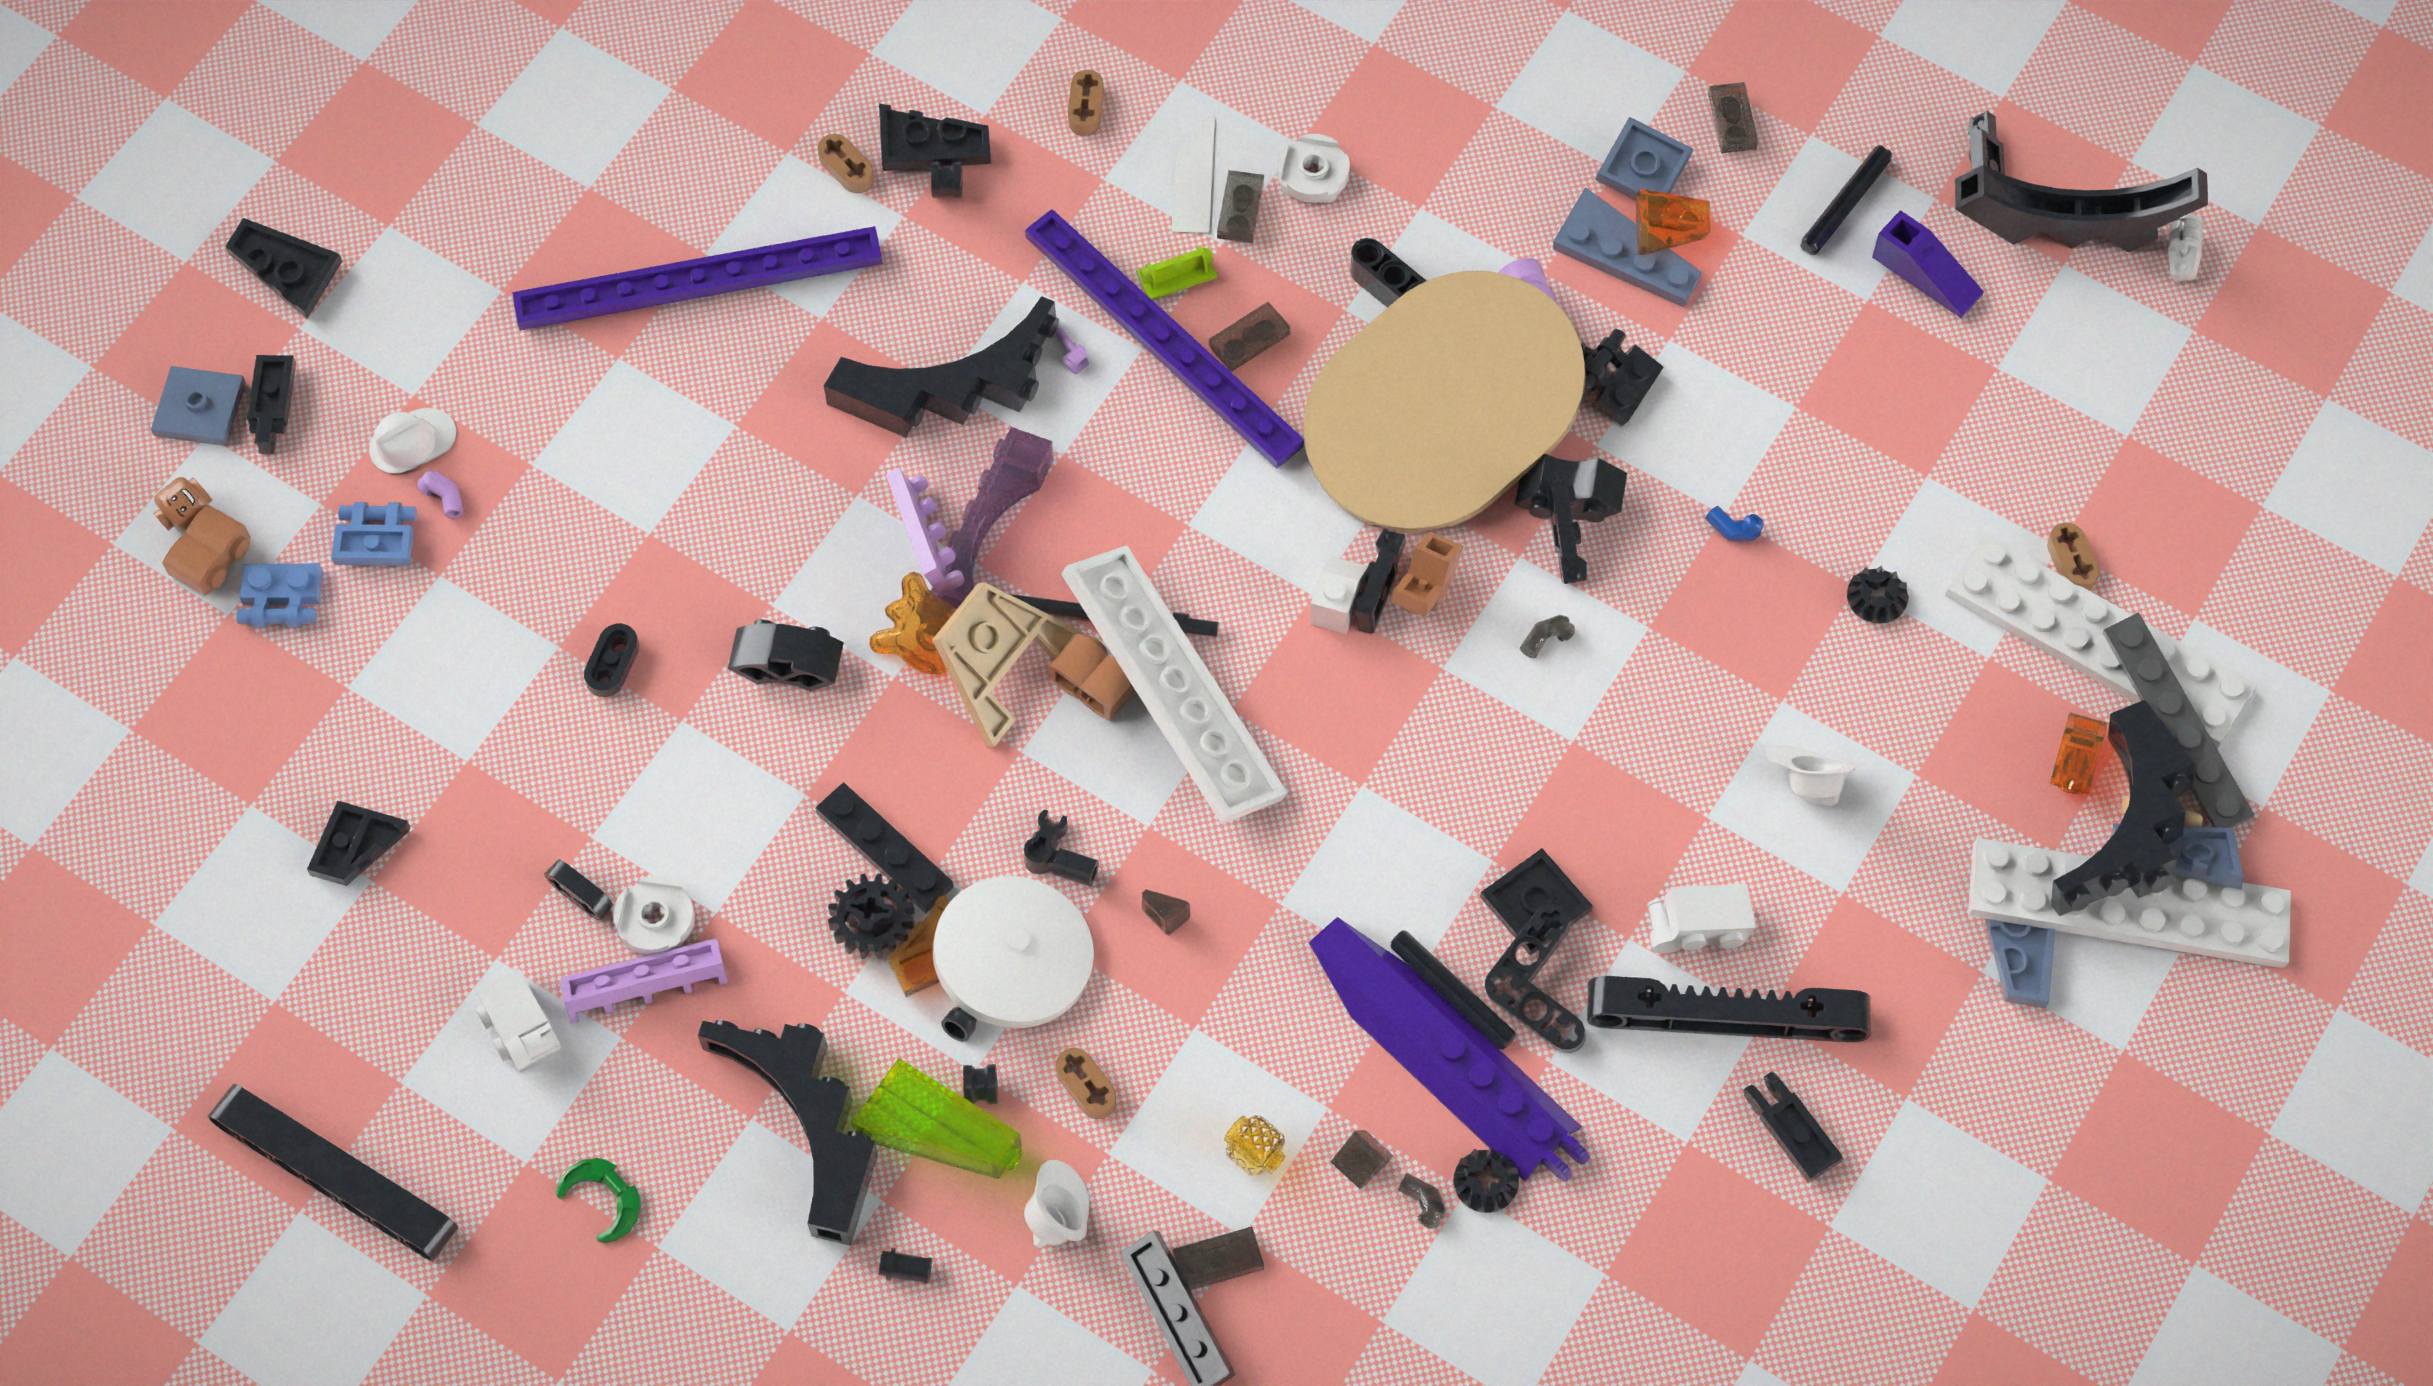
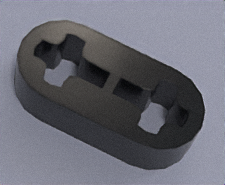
(578, 889)

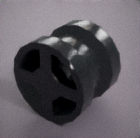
(946, 179)
(980, 1084)

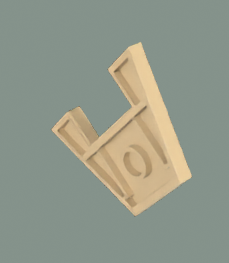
(985, 642)

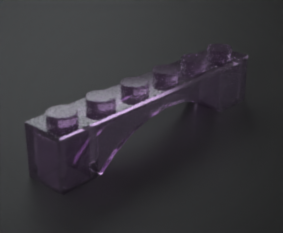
(1017, 472)

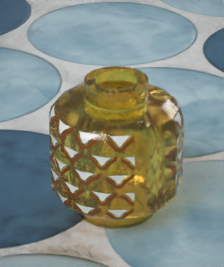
(1255, 1145)

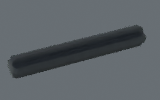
(1846, 200)
(1453, 990)

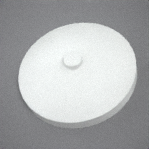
(1013, 952)

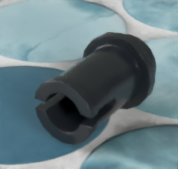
(905, 1266)

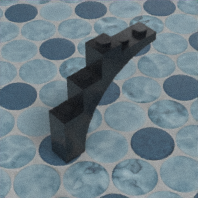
(2073, 216)
(953, 389)
(2137, 851)
(792, 1067)

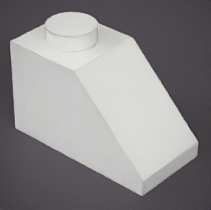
(1336, 594)

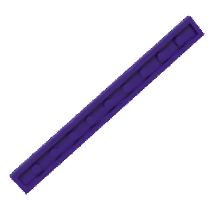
(697, 278)
(1165, 339)

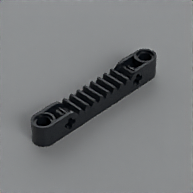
(1837, 1013)

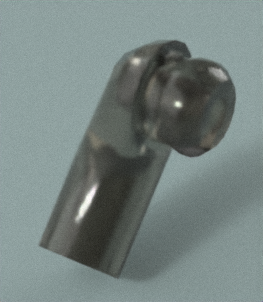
(1544, 630)
(1428, 1197)

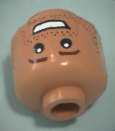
(180, 503)

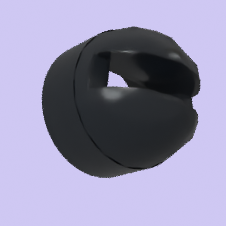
(959, 1024)

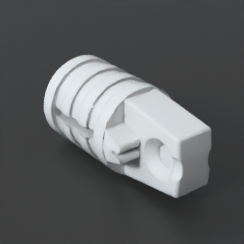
(2185, 247)

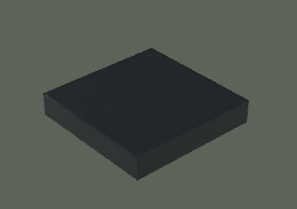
(1529, 887)

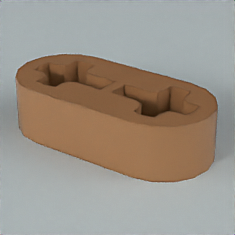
(1078, 101)
(840, 168)
(2080, 555)
(1092, 1078)

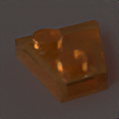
(1669, 220)
(913, 959)

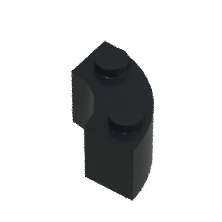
(1596, 484)
(786, 655)

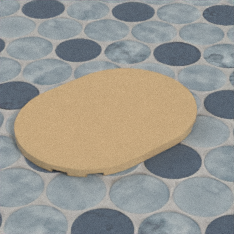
(1444, 401)

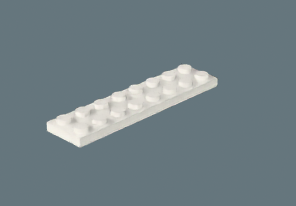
(2070, 627)
(1174, 684)
(2189, 916)

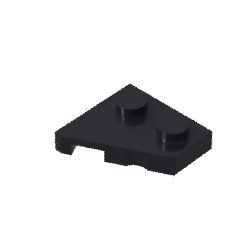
(354, 842)

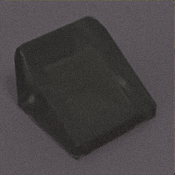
(1165, 910)
(1361, 1158)

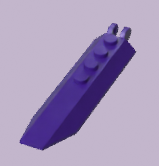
(1447, 1053)

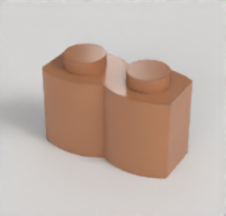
(207, 550)
(1091, 676)

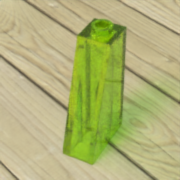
(937, 1124)

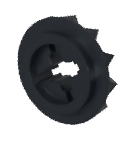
(1880, 609)
(1498, 1194)

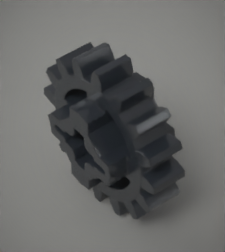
(856, 909)

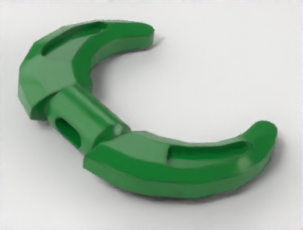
(628, 1197)

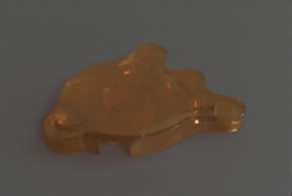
(916, 622)

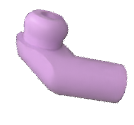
(436, 483)

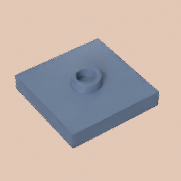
(1643, 161)
(198, 405)

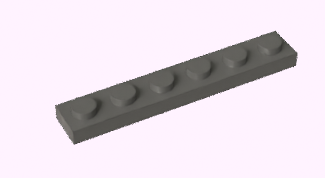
(2159, 687)

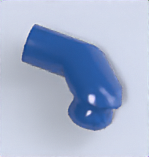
(1735, 530)

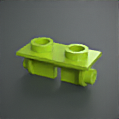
(1177, 273)

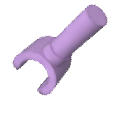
(1076, 358)

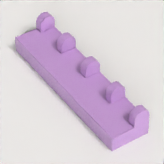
(922, 534)
(642, 977)

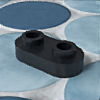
(609, 662)

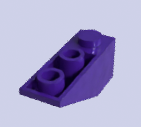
(1925, 263)

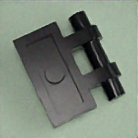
(1629, 382)

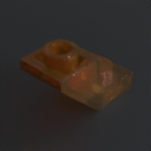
(2078, 754)

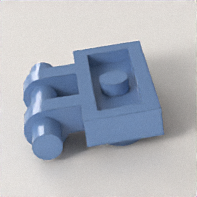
(374, 544)
(278, 585)

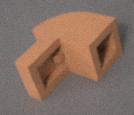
(1428, 575)

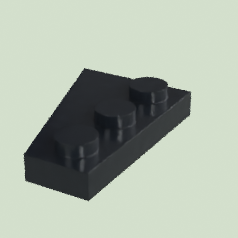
(917, 140)
(284, 263)

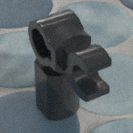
(1042, 856)

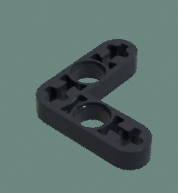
(1523, 975)

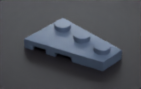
(2207, 855)

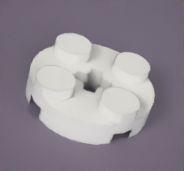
(1309, 186)
(641, 900)

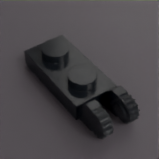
(1794, 1129)

